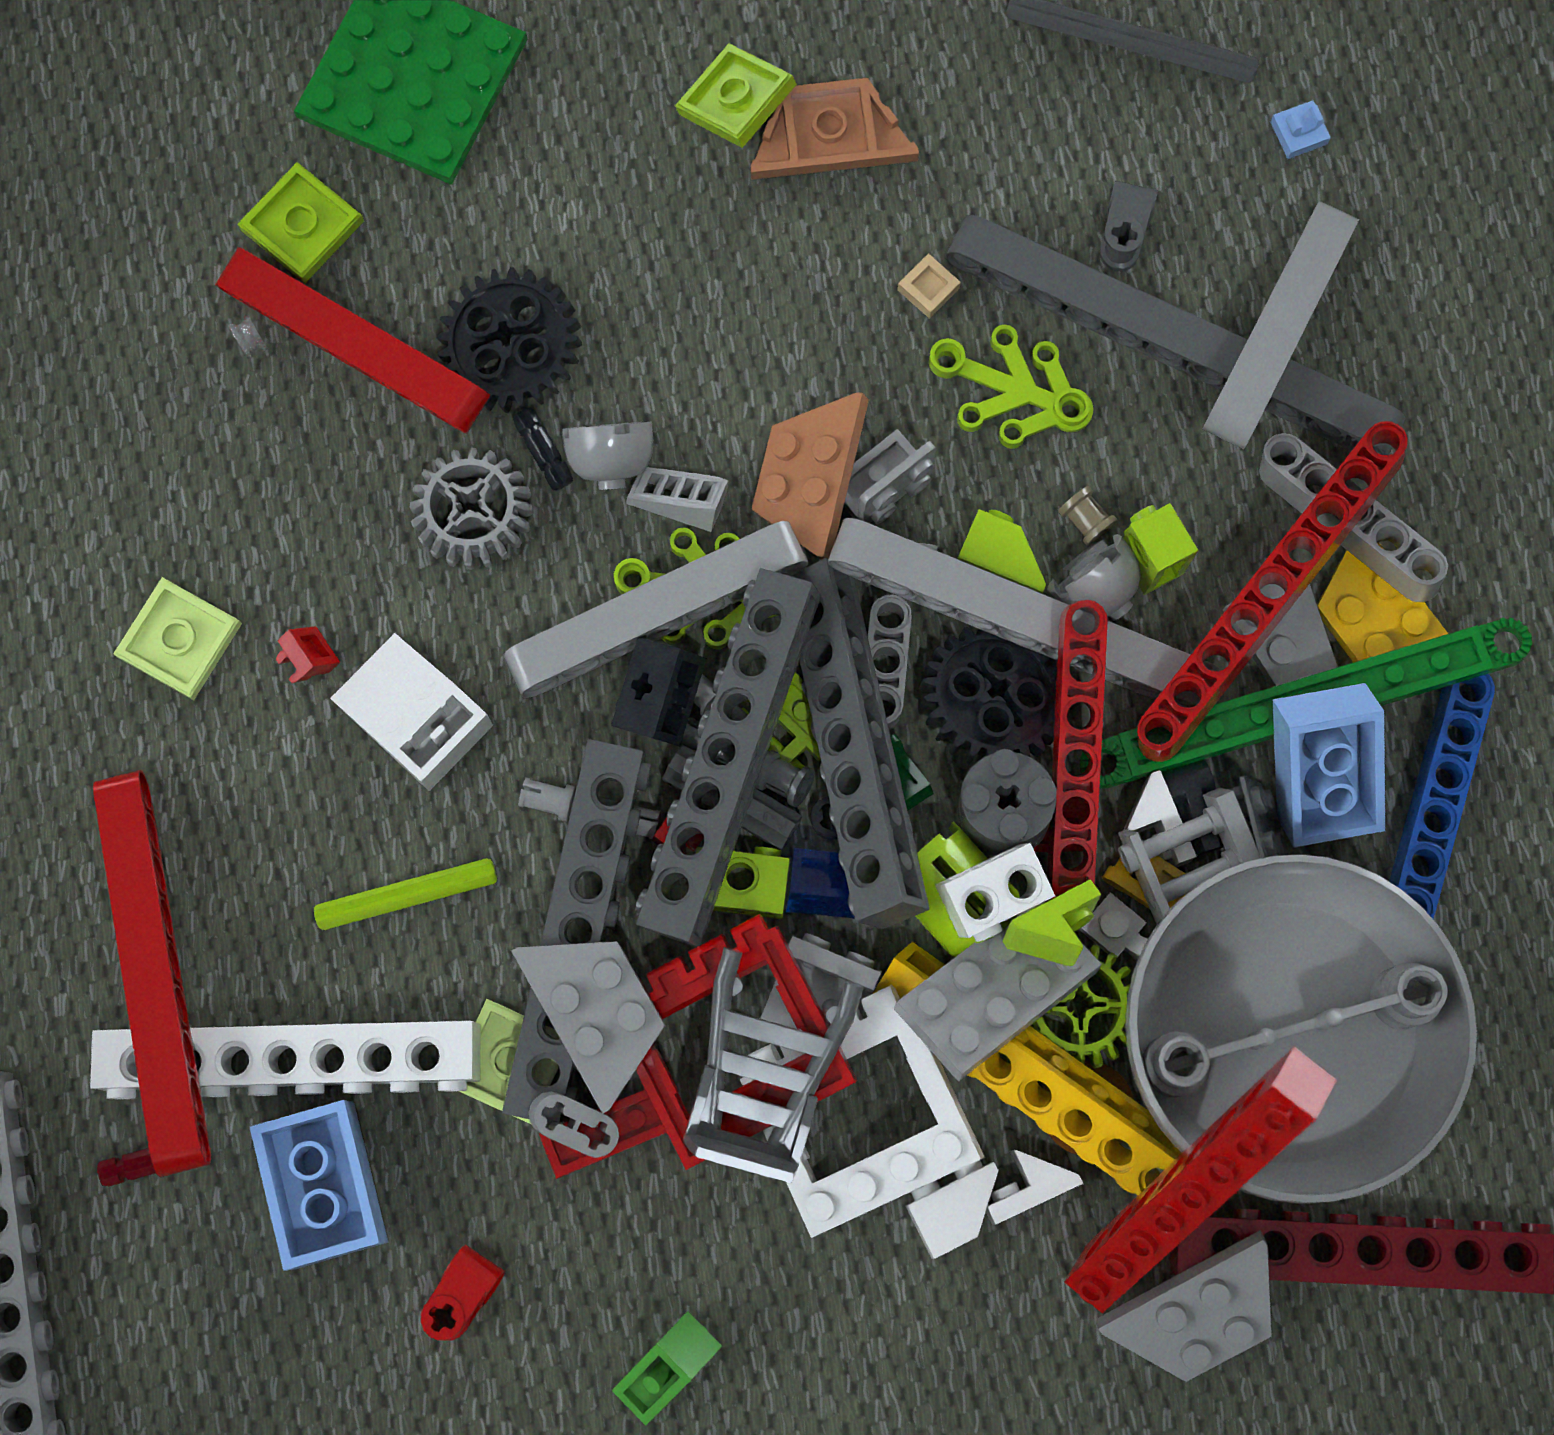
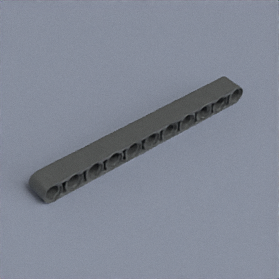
(1158, 329)

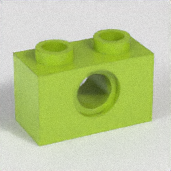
(768, 889)

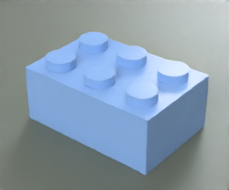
(1329, 764)
(318, 1184)

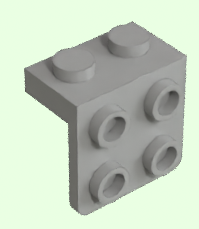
(886, 476)
(824, 974)

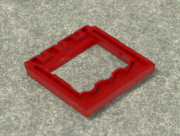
(679, 987)

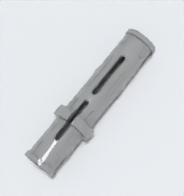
(560, 801)

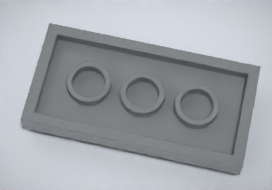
(987, 1000)

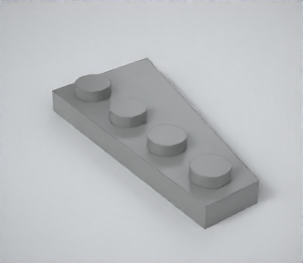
(1296, 645)

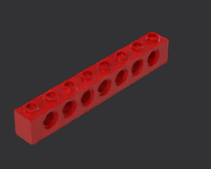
(1202, 1178)

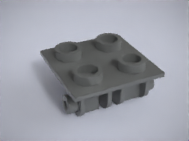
(1260, 807)

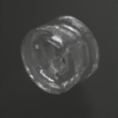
(247, 337)

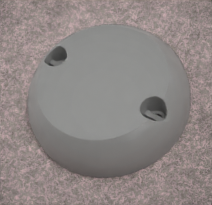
(1316, 963)

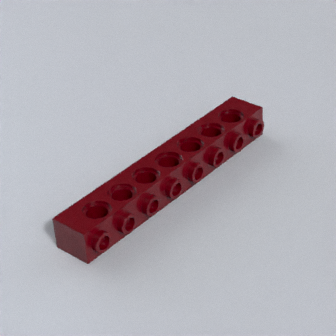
(1391, 1264)

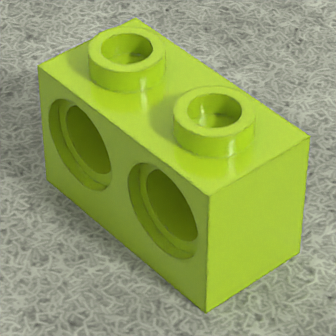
(1159, 545)

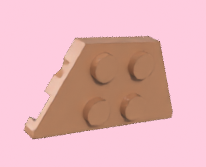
(831, 130)
(810, 471)

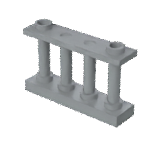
(1220, 817)

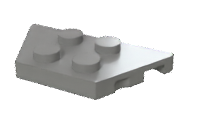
(595, 1010)
(1200, 1313)

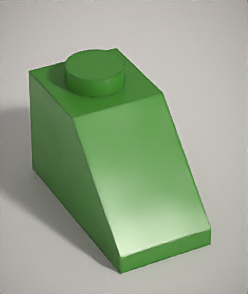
(667, 1368)

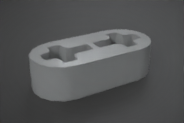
(578, 1114)

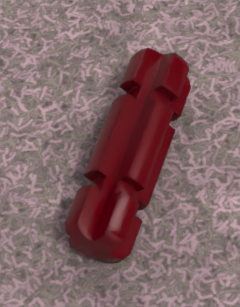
(131, 1166)

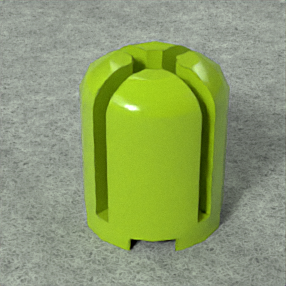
(938, 862)

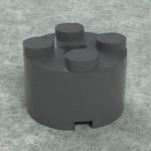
(1004, 778)

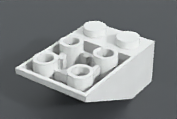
(412, 711)

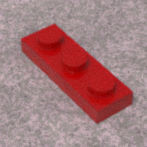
(636, 1124)

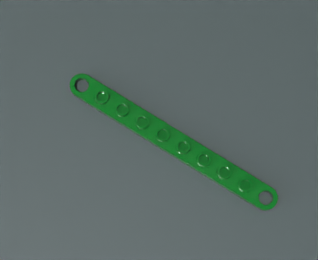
(1387, 675)

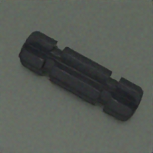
(542, 448)

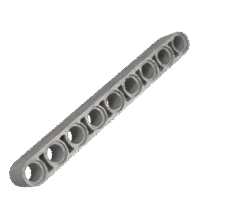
(1000, 606)

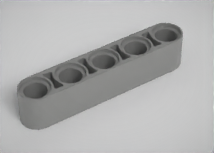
(1376, 525)

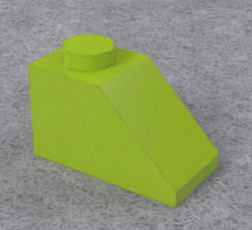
(1001, 549)

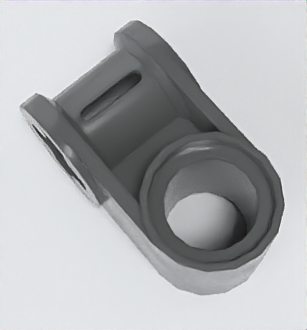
(1127, 221)

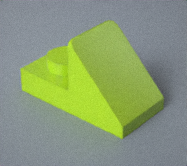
(1050, 928)

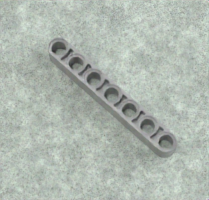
(1280, 325)
(651, 610)

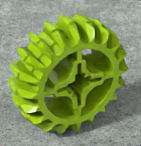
(1078, 1029)

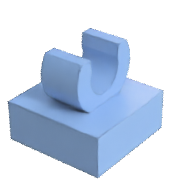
(1300, 129)

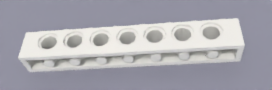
(457, 1041)

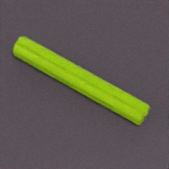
(405, 894)

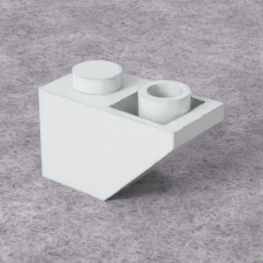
(954, 1212)

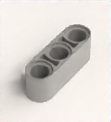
(892, 643)

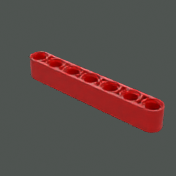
(353, 340)
(1069, 739)

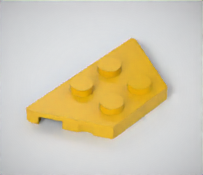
(1370, 614)

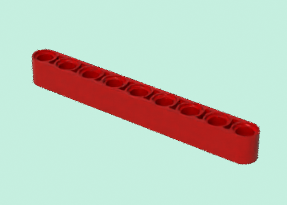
(1277, 569)
(151, 975)

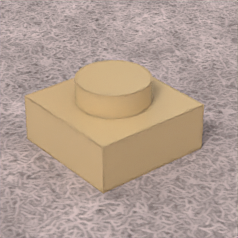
(928, 286)

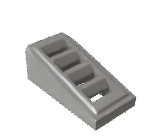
(699, 510)

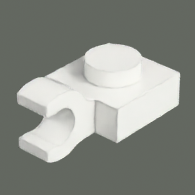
(1116, 928)

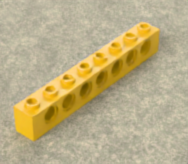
(1071, 1088)

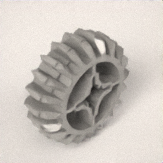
(482, 492)

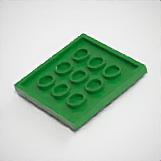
(412, 80)

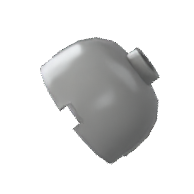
(609, 452)
(1101, 575)

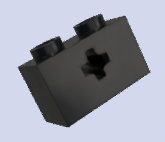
(658, 691)

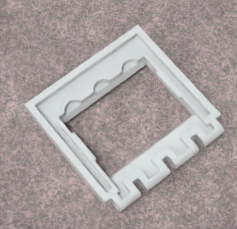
(901, 1166)

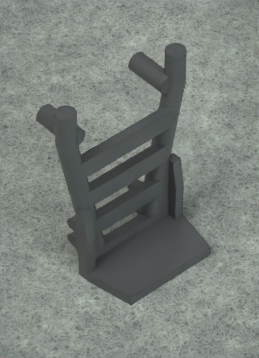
(785, 1145)

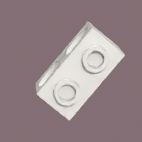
(991, 881)

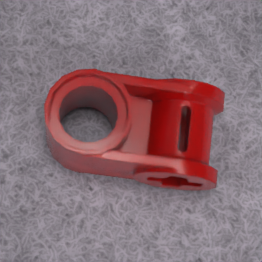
(464, 1286)

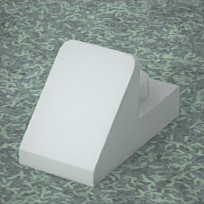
(1157, 810)
(1041, 1181)

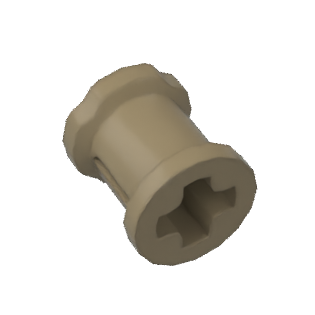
(1087, 515)

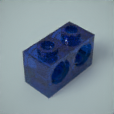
(817, 884)

